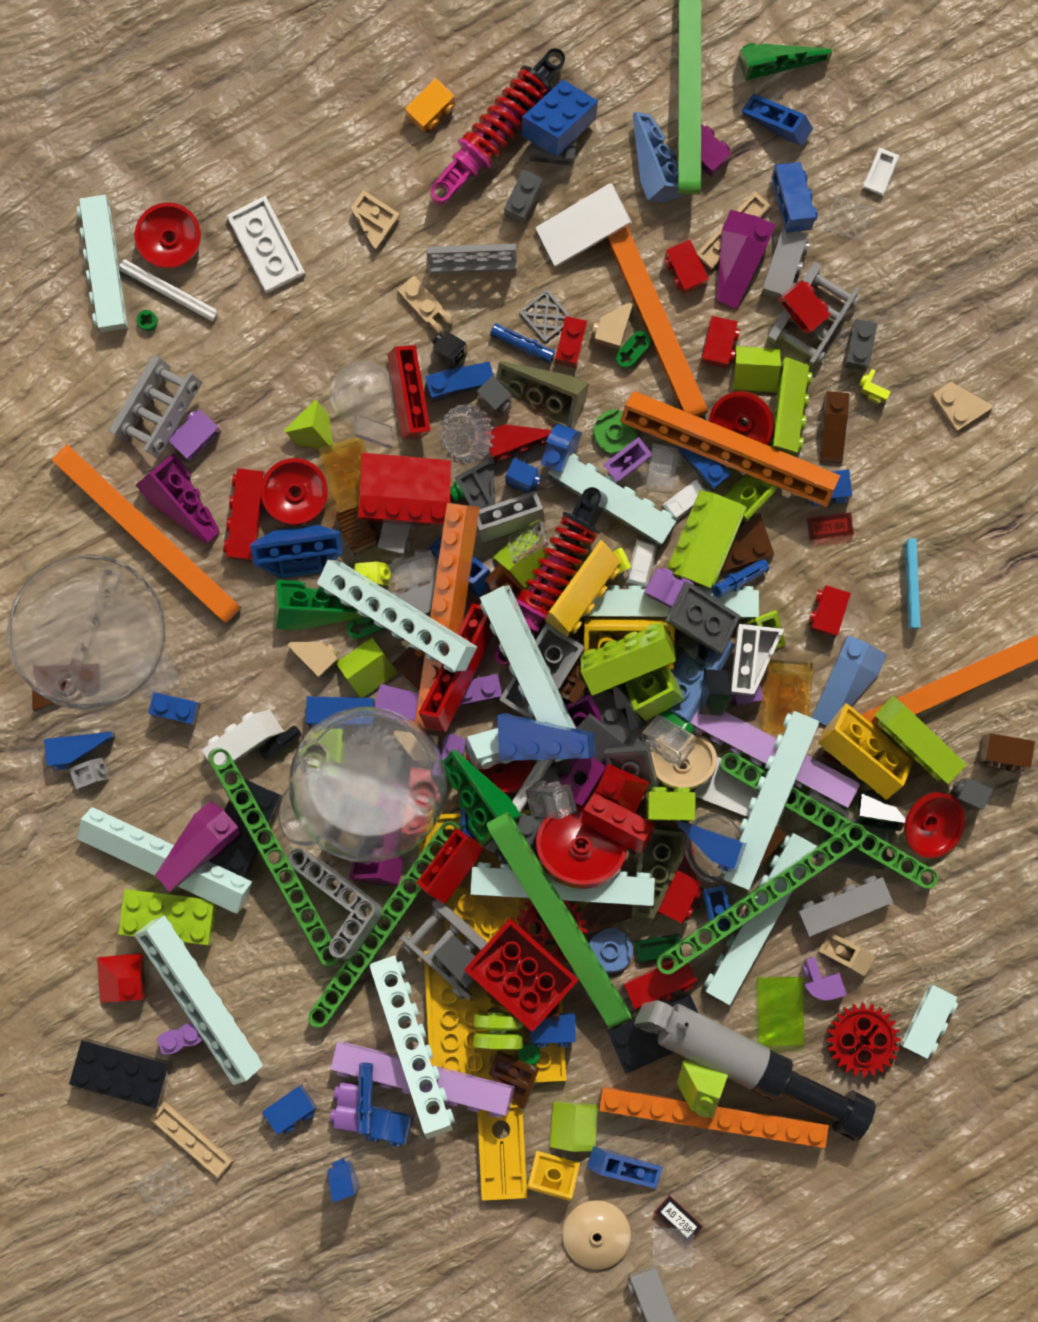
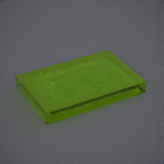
(780, 1011)

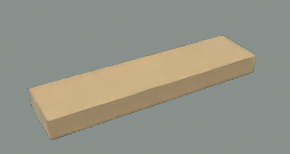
(710, 251)
(191, 1139)

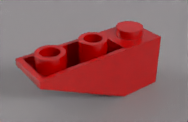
(515, 438)

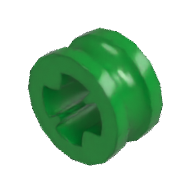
(146, 327)
(456, 492)

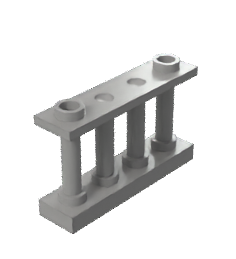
(779, 332)
(139, 399)
(456, 927)

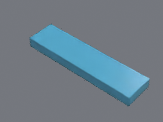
(912, 583)

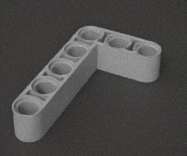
(341, 895)

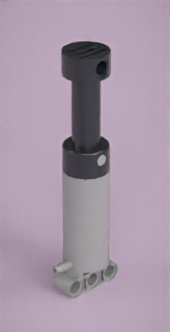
(752, 1065)

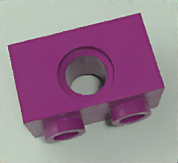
(592, 768)

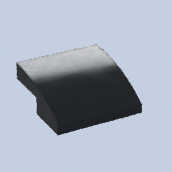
(623, 701)

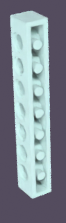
(460, 649)
(431, 1123)

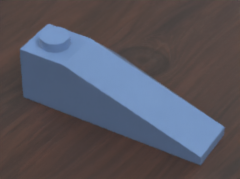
(655, 160)
(850, 676)

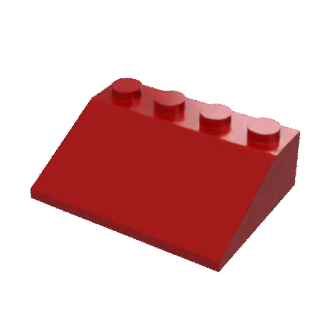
(403, 489)
(521, 974)

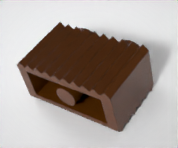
(357, 532)

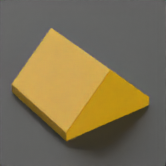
(553, 1175)

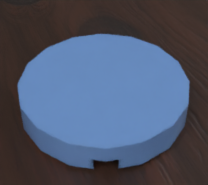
(612, 949)

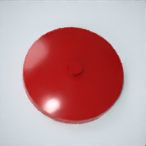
(577, 853)

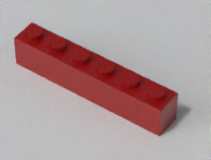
(450, 687)

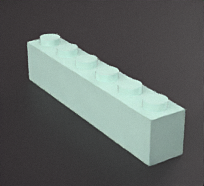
(103, 263)
(621, 503)

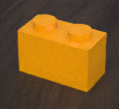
(430, 105)

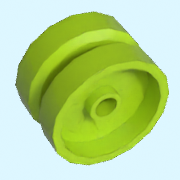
(498, 1032)

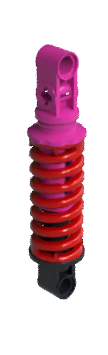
(497, 125)
(556, 567)

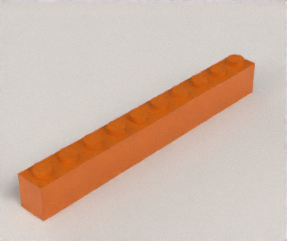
(729, 448)
(450, 583)
(725, 1118)

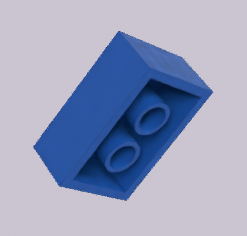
(559, 118)

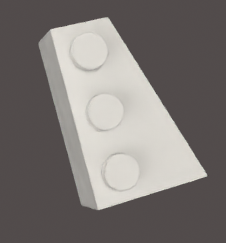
(751, 656)
(245, 736)

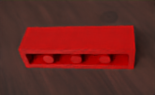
(408, 392)
(245, 515)

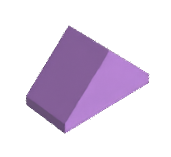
(628, 460)

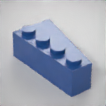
(536, 740)

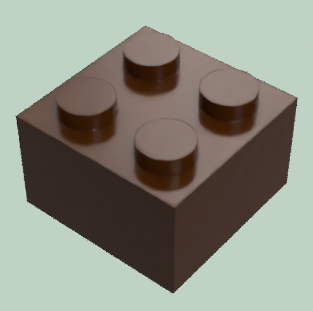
(1006, 751)

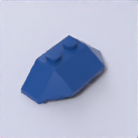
(296, 550)

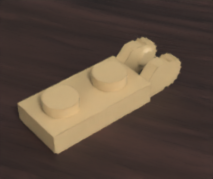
(423, 303)

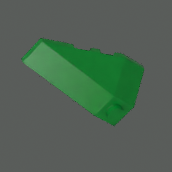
(771, 59)
(306, 607)
(478, 796)

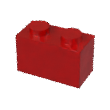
(686, 267)
(804, 306)
(571, 342)
(719, 342)
(829, 610)
(680, 896)

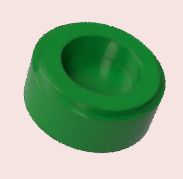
(529, 1053)

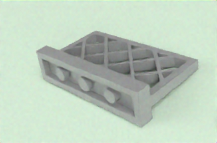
(472, 258)

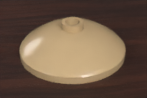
(699, 766)
(594, 1218)

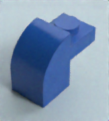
(560, 444)

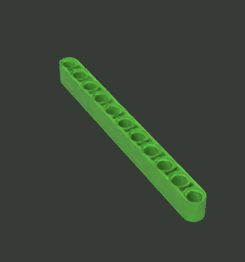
(689, 98)
(840, 822)
(268, 847)
(772, 896)
(559, 920)
(380, 934)

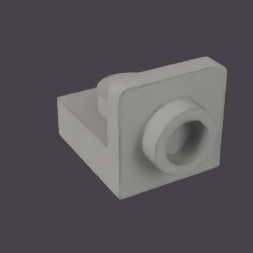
(89, 773)

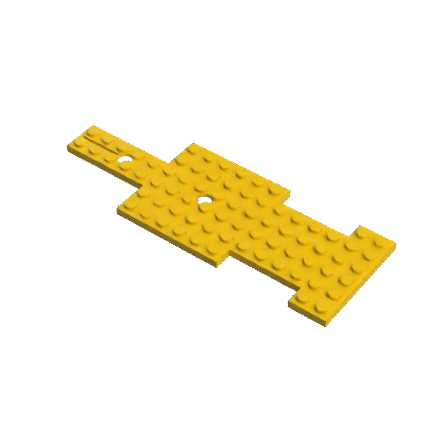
(452, 1029)

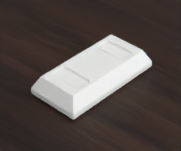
(881, 171)
(684, 500)
(641, 563)

